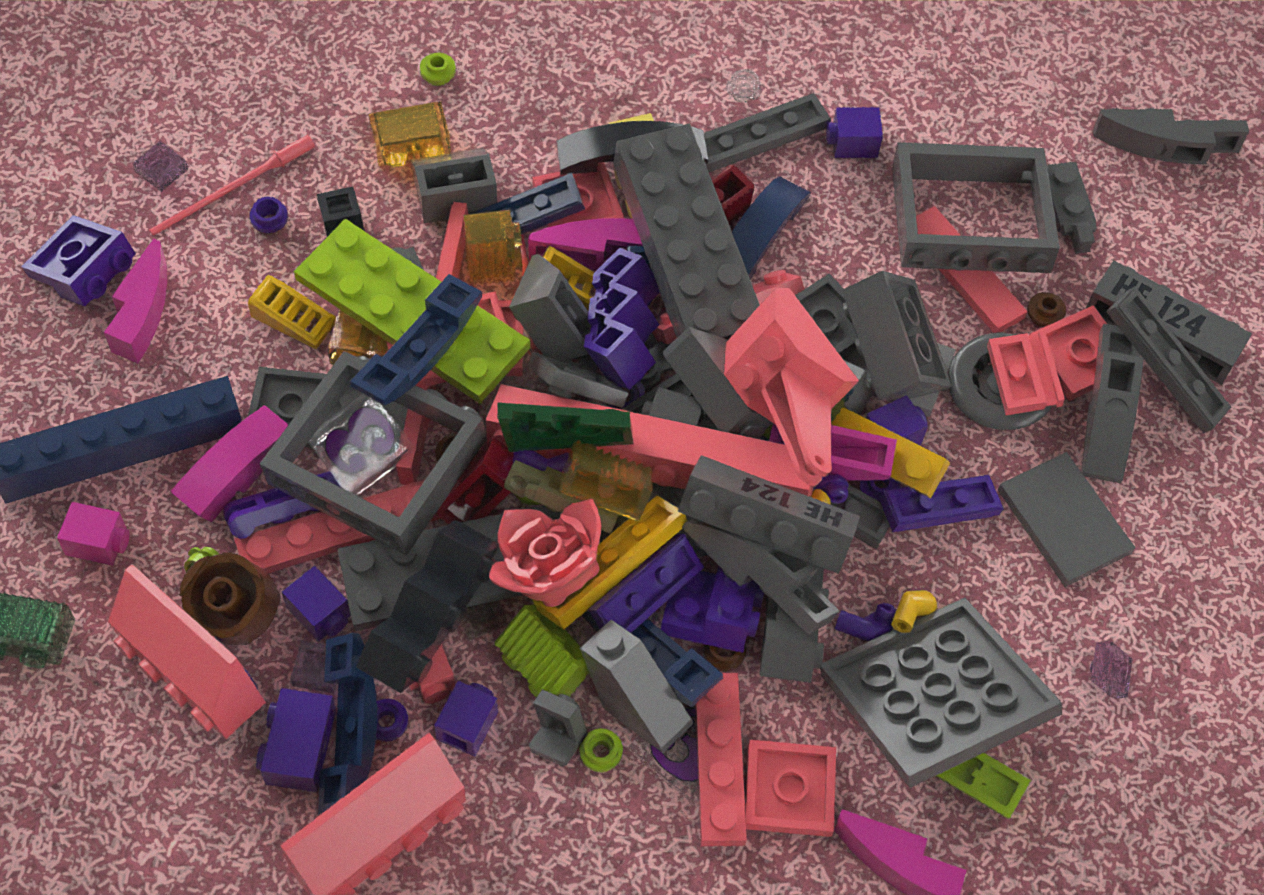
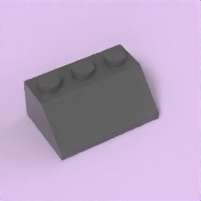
(895, 337)

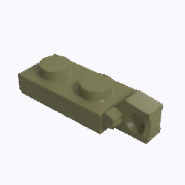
(544, 489)

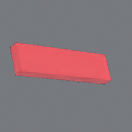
(979, 288)

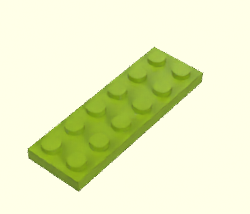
(390, 295)

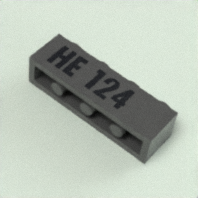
(1205, 336)
(769, 514)

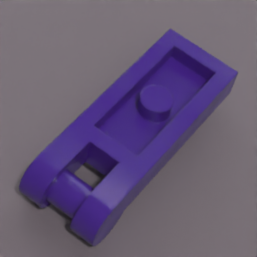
(265, 507)

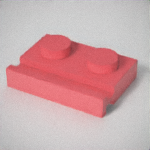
(1025, 373)

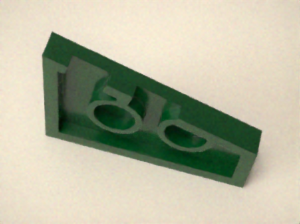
(559, 427)

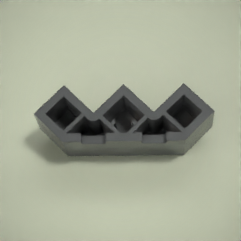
(787, 648)

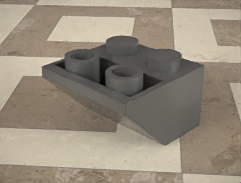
(454, 178)
(551, 311)

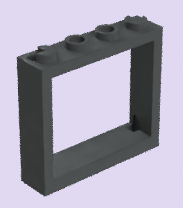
(974, 164)
(348, 508)

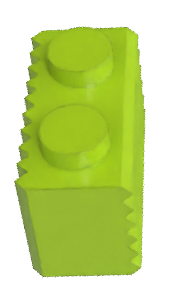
(542, 653)

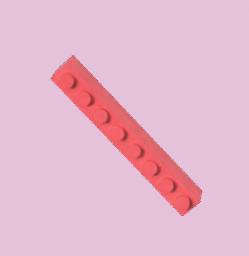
(669, 445)

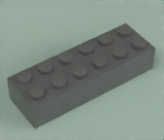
(685, 232)

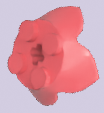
(546, 555)

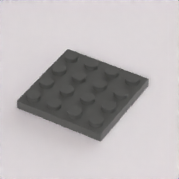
(940, 691)

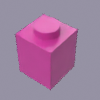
(93, 533)

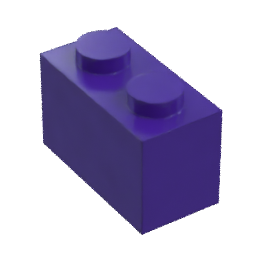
(297, 740)

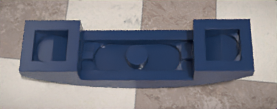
(766, 219)
(421, 345)
(685, 671)
(355, 720)

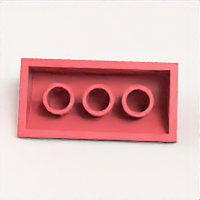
(182, 655)
(376, 822)

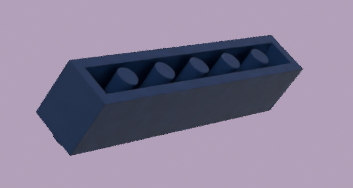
(117, 439)

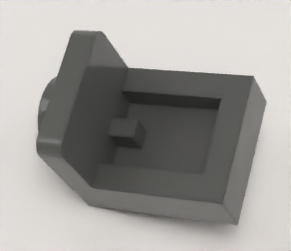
(560, 729)

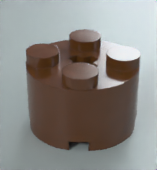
(252, 601)

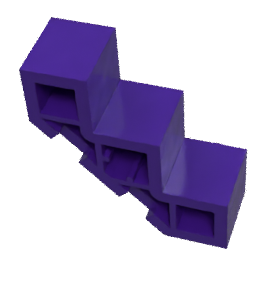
(622, 318)

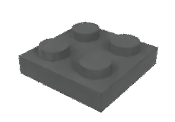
(568, 379)

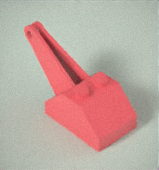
(791, 378)

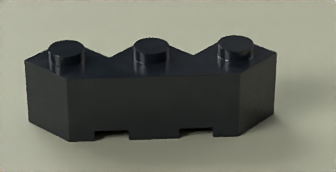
(429, 607)

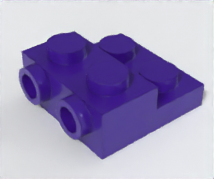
(80, 259)
(713, 611)

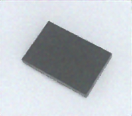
(1066, 519)

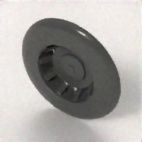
(983, 402)

